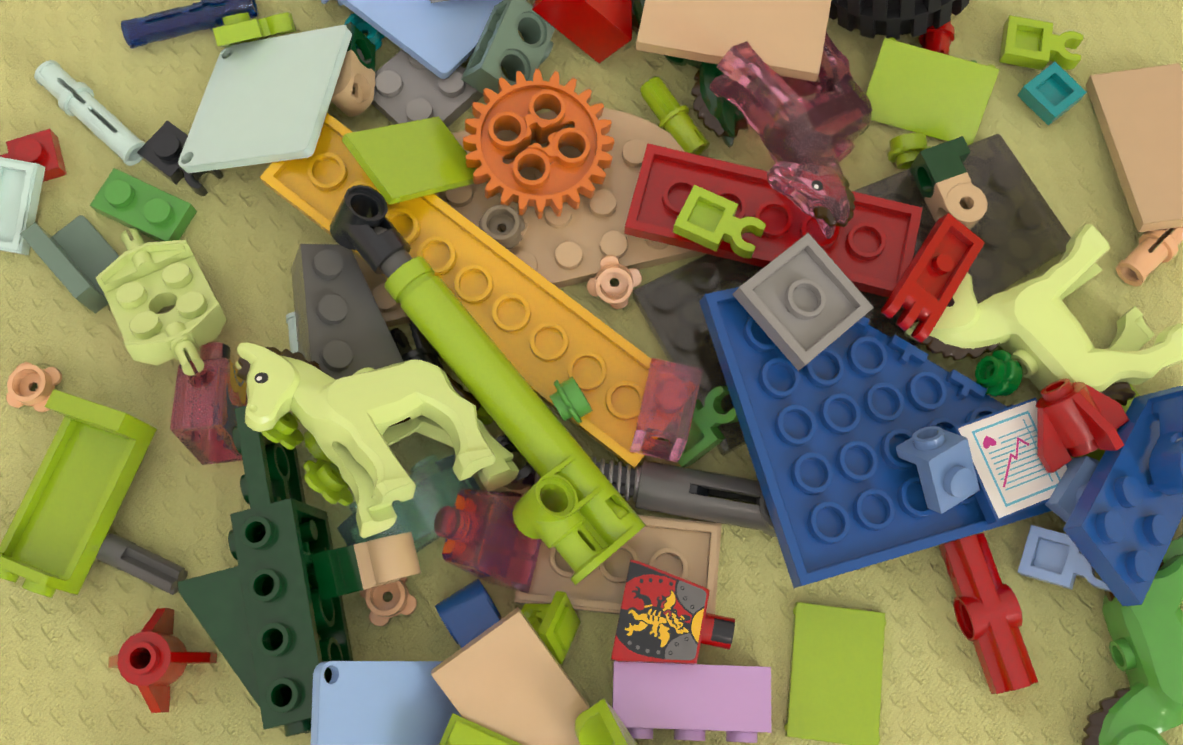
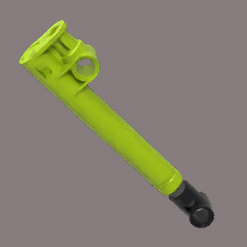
(573, 500)

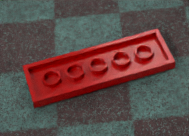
(869, 250)

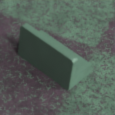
(75, 257)

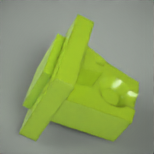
(554, 623)

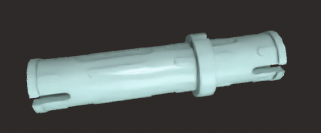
(79, 101)

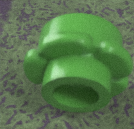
(570, 400)

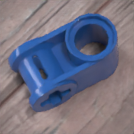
(468, 612)

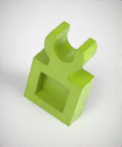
(241, 29)
(1032, 44)
(710, 219)

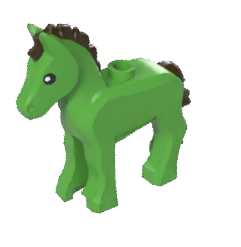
(1150, 651)

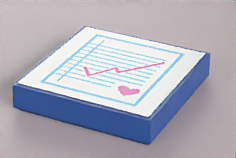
(1007, 461)

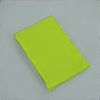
(929, 91)
(410, 159)
(835, 675)

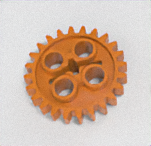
(516, 111)

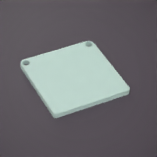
(266, 100)

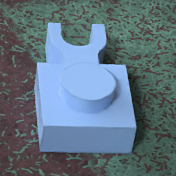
(1055, 560)

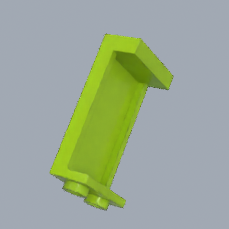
(73, 495)

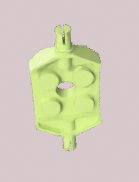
(150, 279)

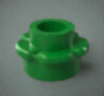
(999, 373)

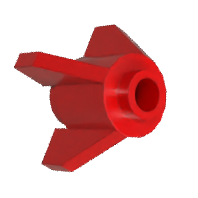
(1075, 422)
(156, 659)

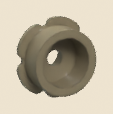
(505, 216)

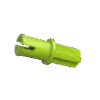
(673, 117)

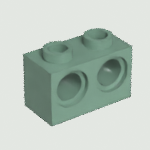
(503, 46)

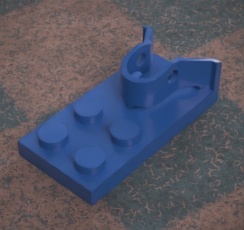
(1134, 498)

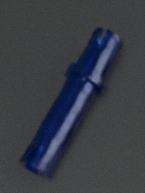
(183, 20)

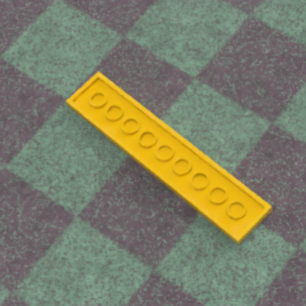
(518, 308)

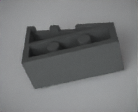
(337, 313)

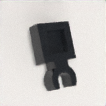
(163, 154)

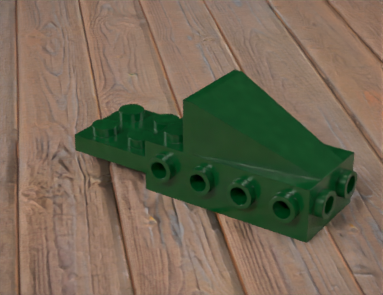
(264, 607)

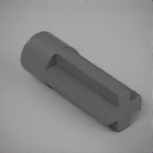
(141, 563)

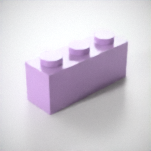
(692, 699)

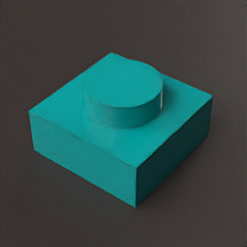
(1051, 93)

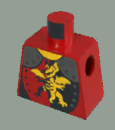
(666, 619)

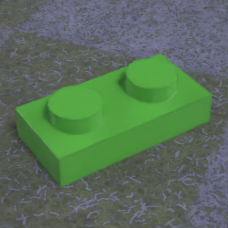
(143, 207)

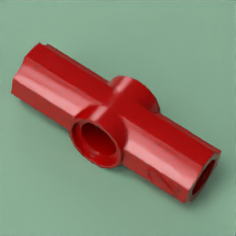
(988, 614)

